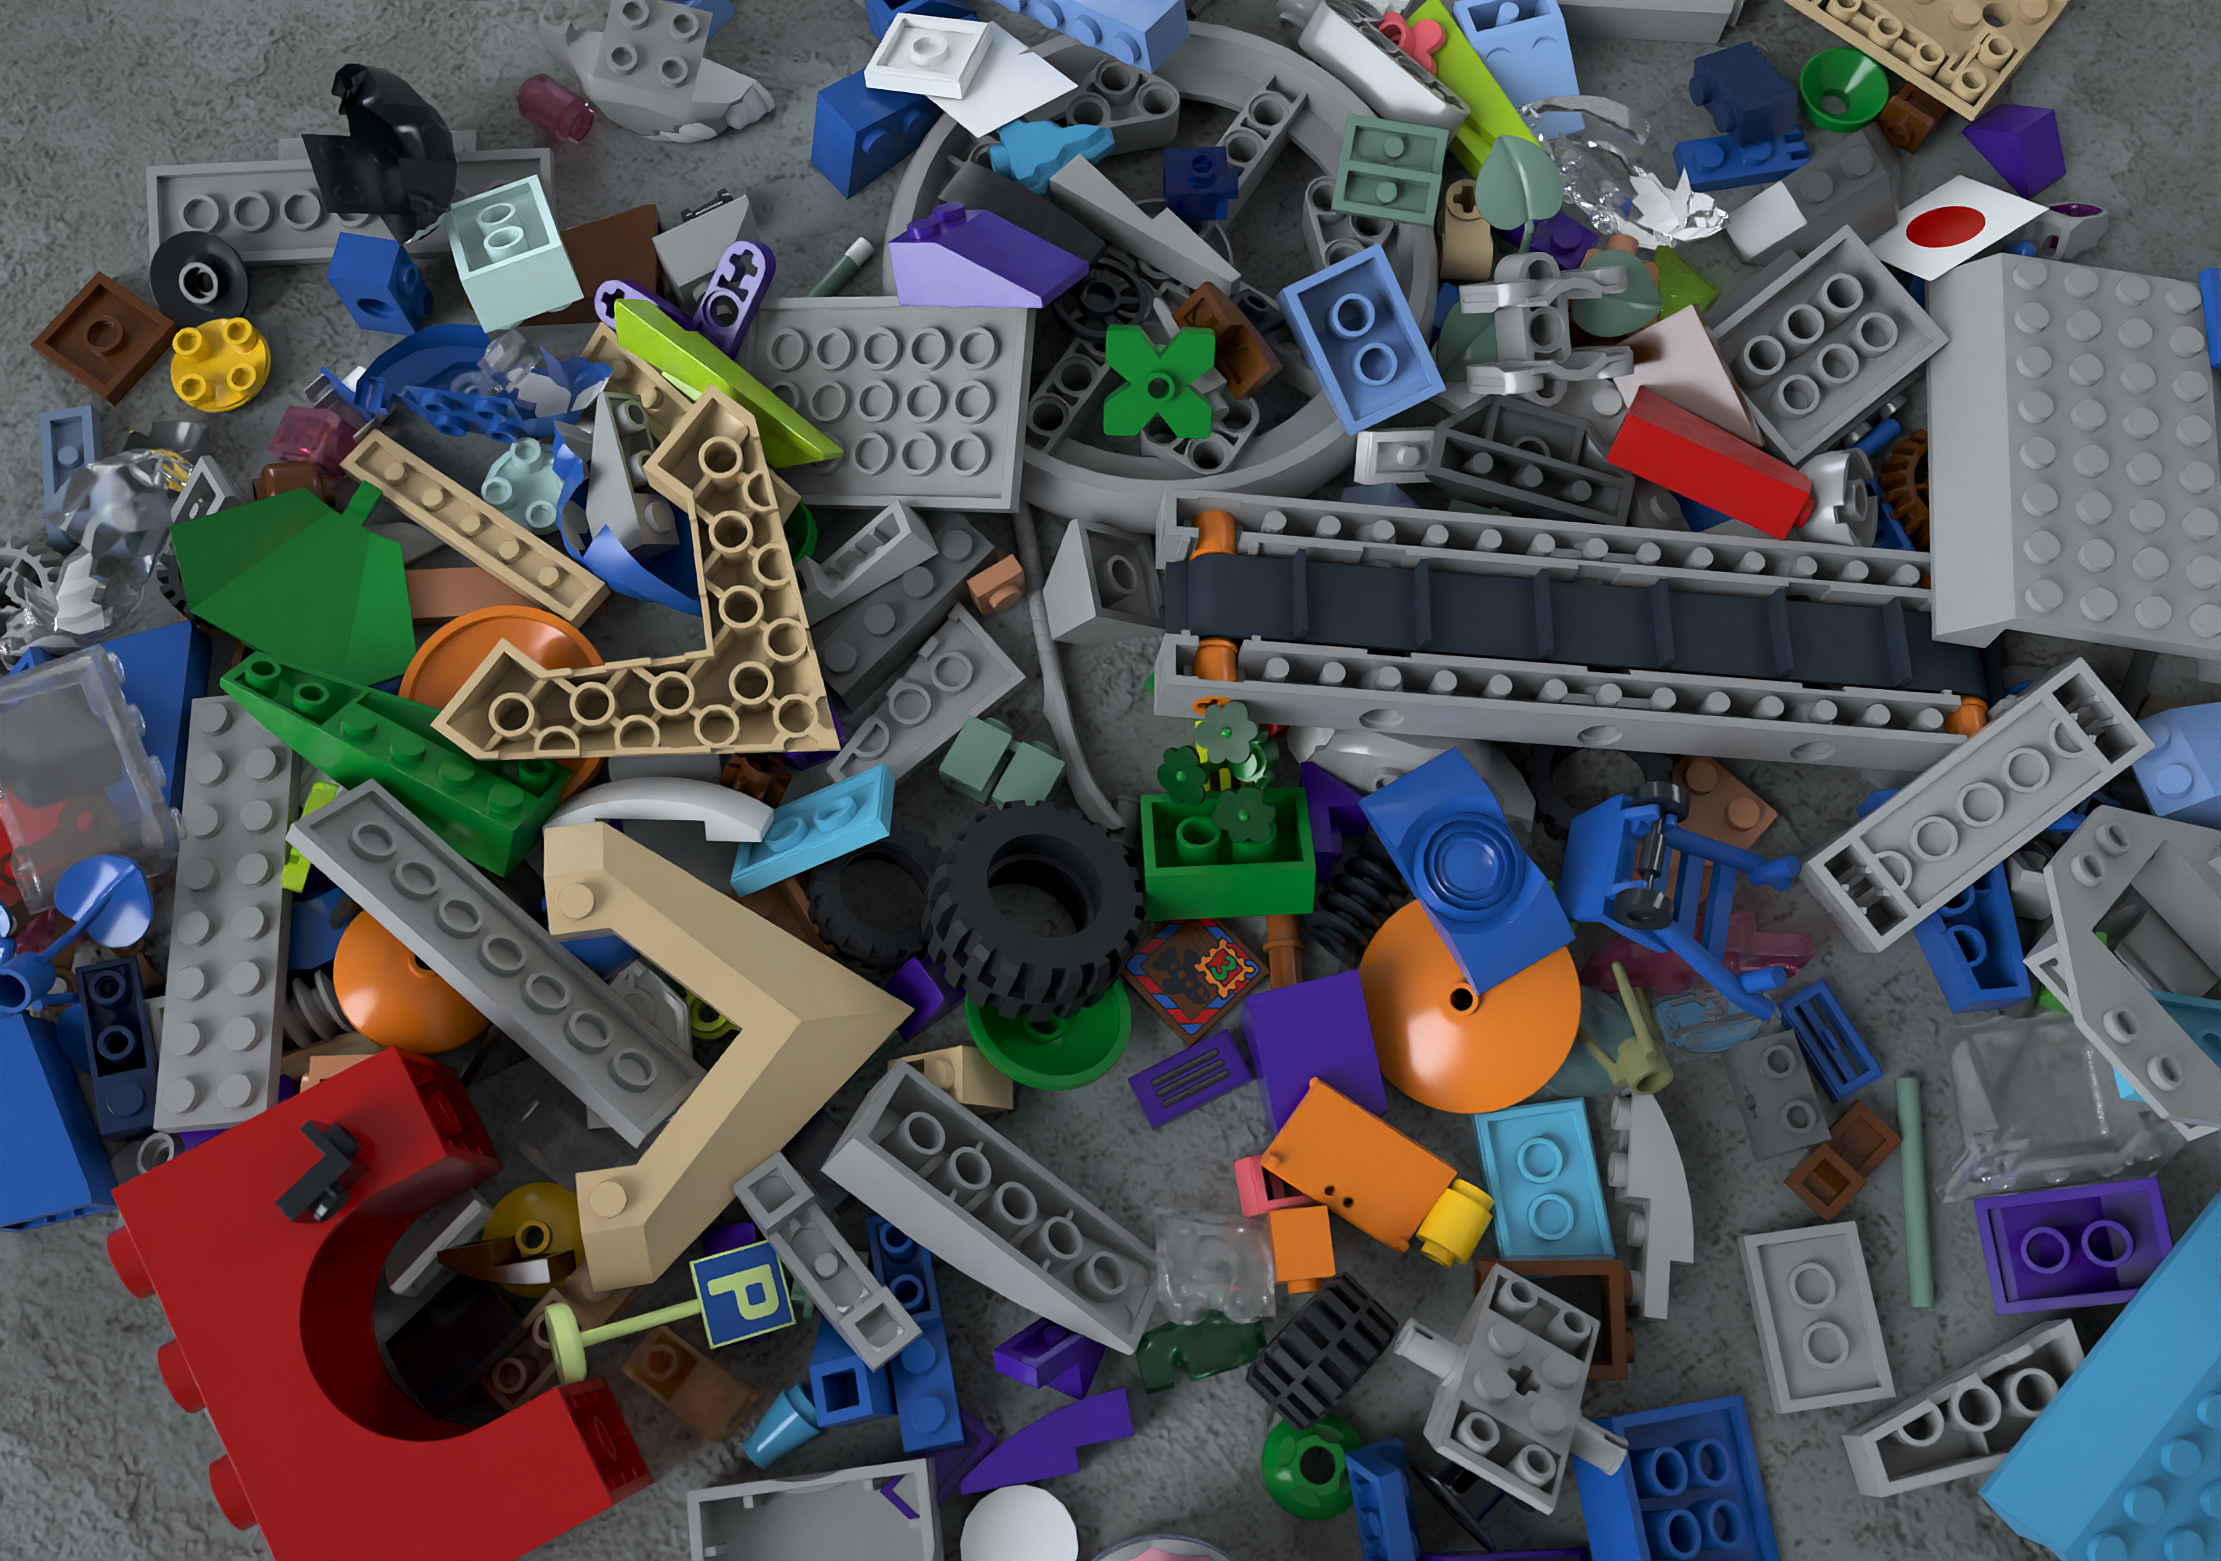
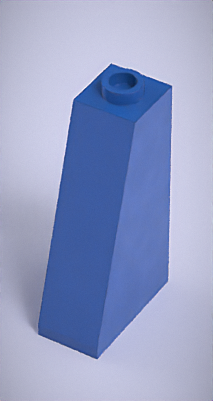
(162, 676)
(48, 1140)

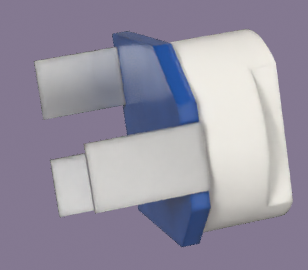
(345, 391)

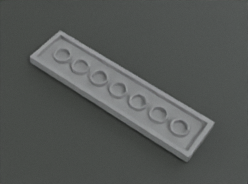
(278, 213)
(228, 924)
(499, 959)

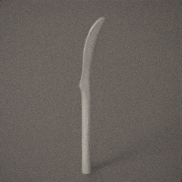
(1056, 701)

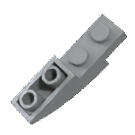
(1653, 1177)

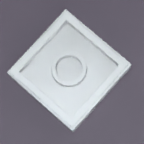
(929, 55)

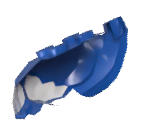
(428, 361)
(662, 579)

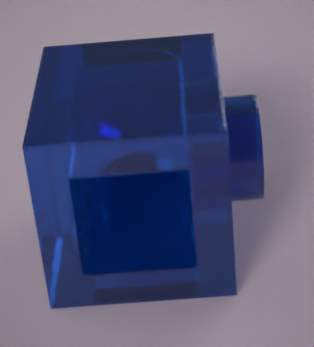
(1198, 183)

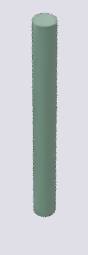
(1915, 1193)

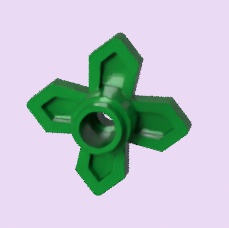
(1140, 398)

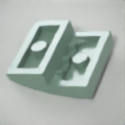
(1390, 170)

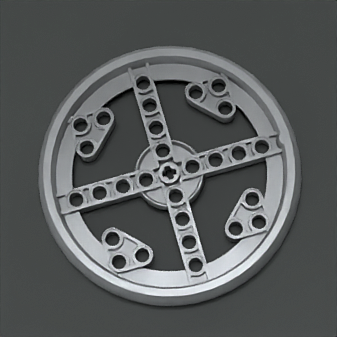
(1266, 87)

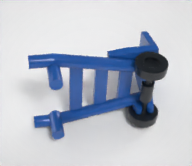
(1600, 887)

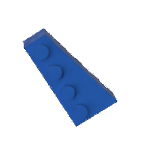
(867, 130)

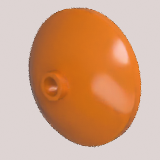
(396, 999)

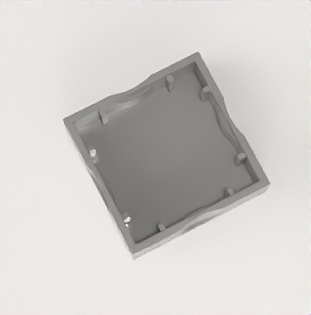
(820, 1517)

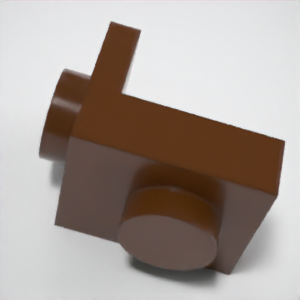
(1911, 117)

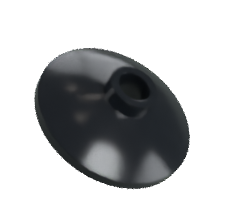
(178, 279)

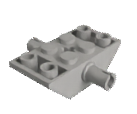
(1514, 1389)

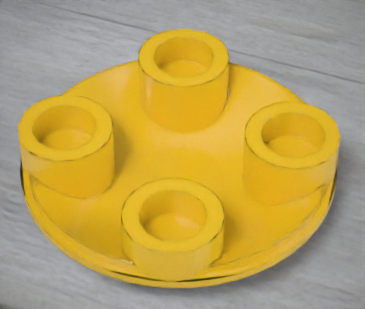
(220, 364)

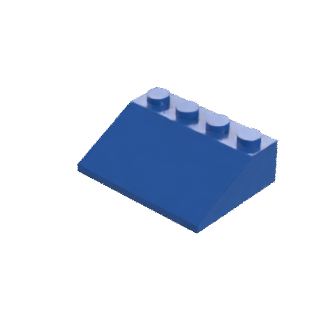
(1682, 1489)

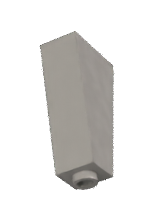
(1650, 19)

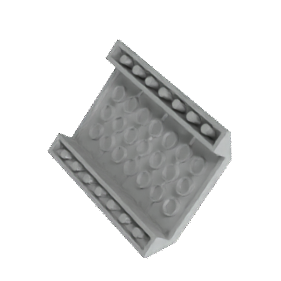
(2074, 459)

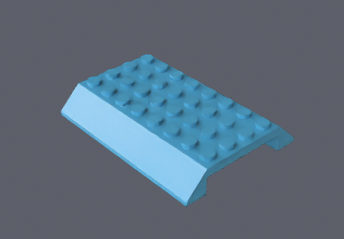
(2133, 1437)

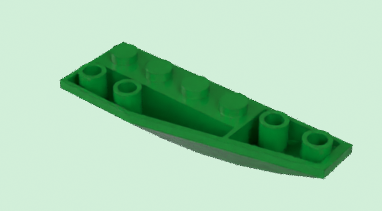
(358, 733)

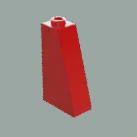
(1709, 465)

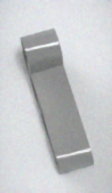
(1353, 50)

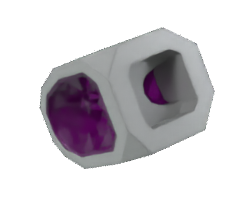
(2066, 230)

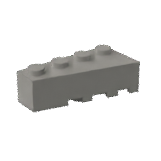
(1965, 1418)

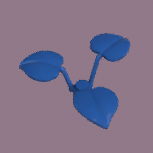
(108, 900)

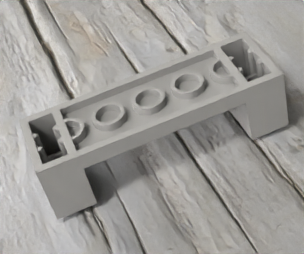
(1973, 807)

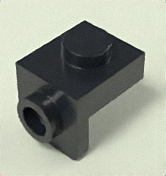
(326, 1185)

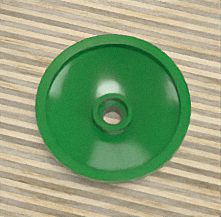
(1068, 1055)

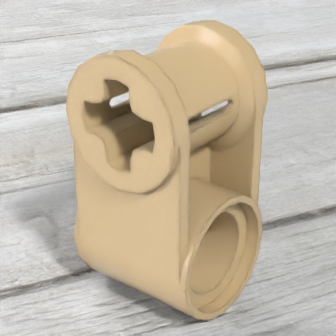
(1463, 236)

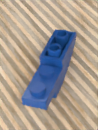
(924, 1369)

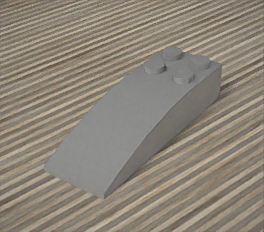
(993, 1210)

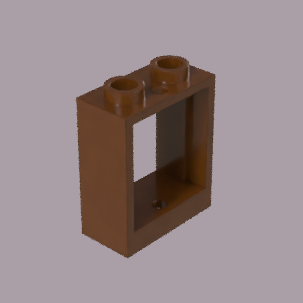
(1615, 1293)

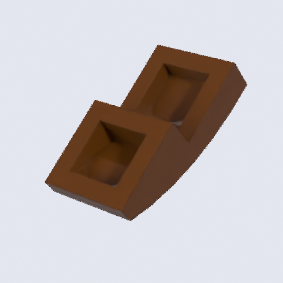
(1239, 348)
(1838, 1168)
(501, 1262)

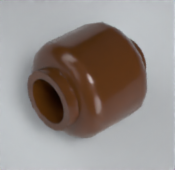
(287, 476)

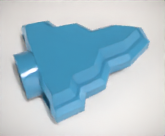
(1039, 149)

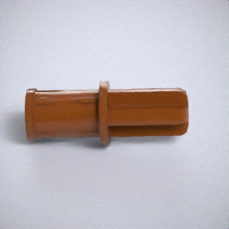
(1284, 950)

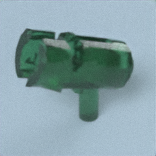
(1199, 1349)

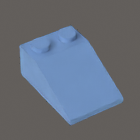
(1361, 339)
(2184, 768)

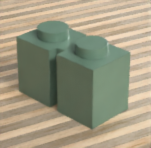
(982, 756)

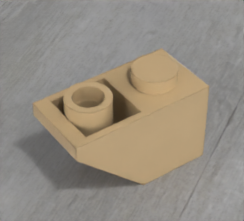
(965, 1077)

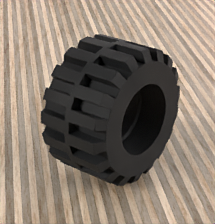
(1322, 1352)

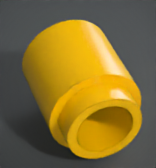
(1455, 1224)

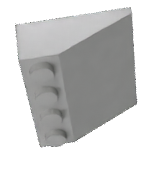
(1824, 344)

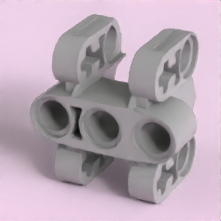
(1541, 365)

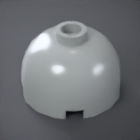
(1841, 506)

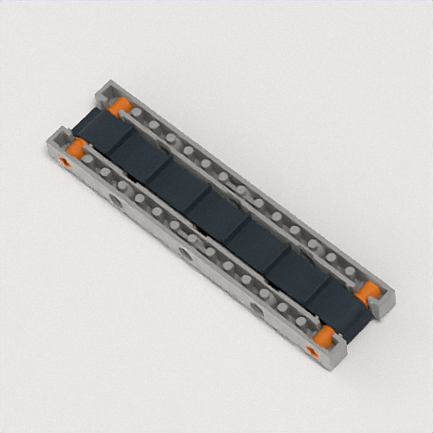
(1560, 633)

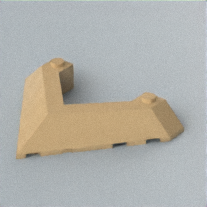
(744, 694)
(799, 1041)

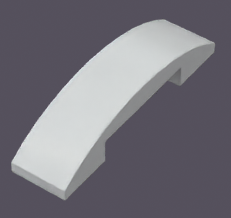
(725, 811)

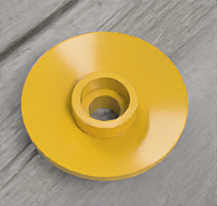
(541, 1206)

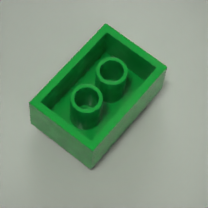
(1202, 873)

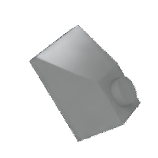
(1103, 586)

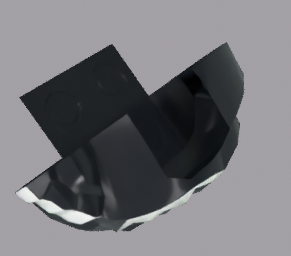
(393, 161)

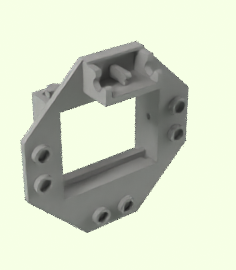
(2180, 877)

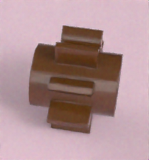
(757, 776)

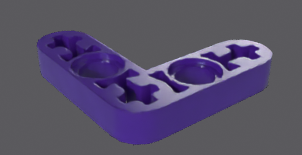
(706, 321)

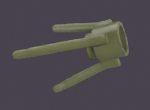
(1641, 1057)

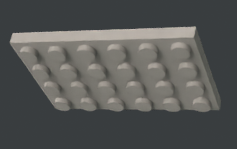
(911, 394)

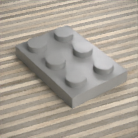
(1816, 1317)

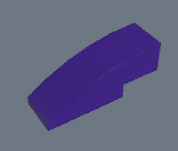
(1050, 1443)

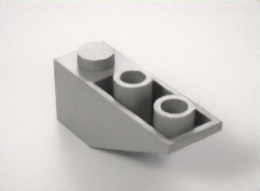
(618, 484)

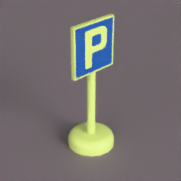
(736, 1293)

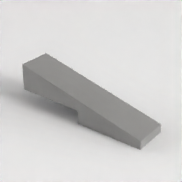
(1160, 242)
(870, 559)

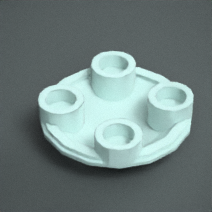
(525, 486)

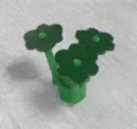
(1249, 756)

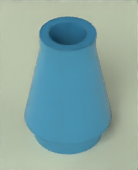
(784, 1426)

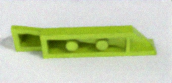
(1470, 80)
(695, 363)

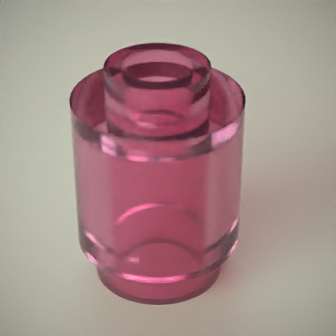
(555, 109)

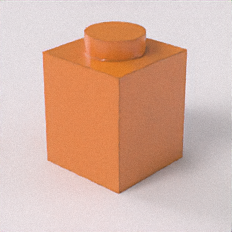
(1301, 1248)

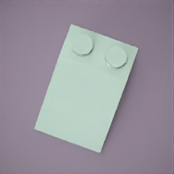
(511, 255)

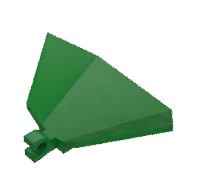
(302, 583)

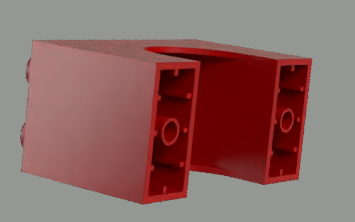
(287, 1349)

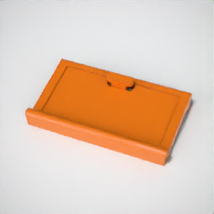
(1346, 1152)

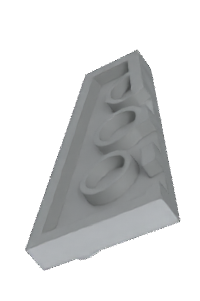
(952, 678)

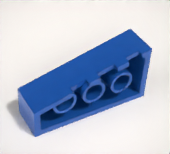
(1972, 940)

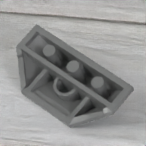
(1845, 185)
(1529, 463)

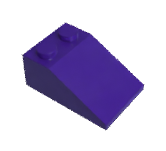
(978, 262)
(2073, 1244)

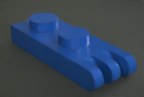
(1723, 164)

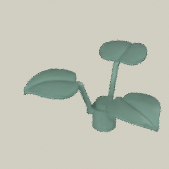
(1513, 189)

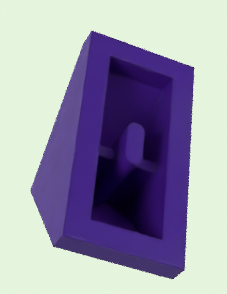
(2020, 146)

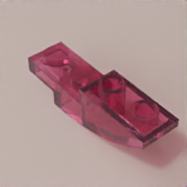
(1672, 975)

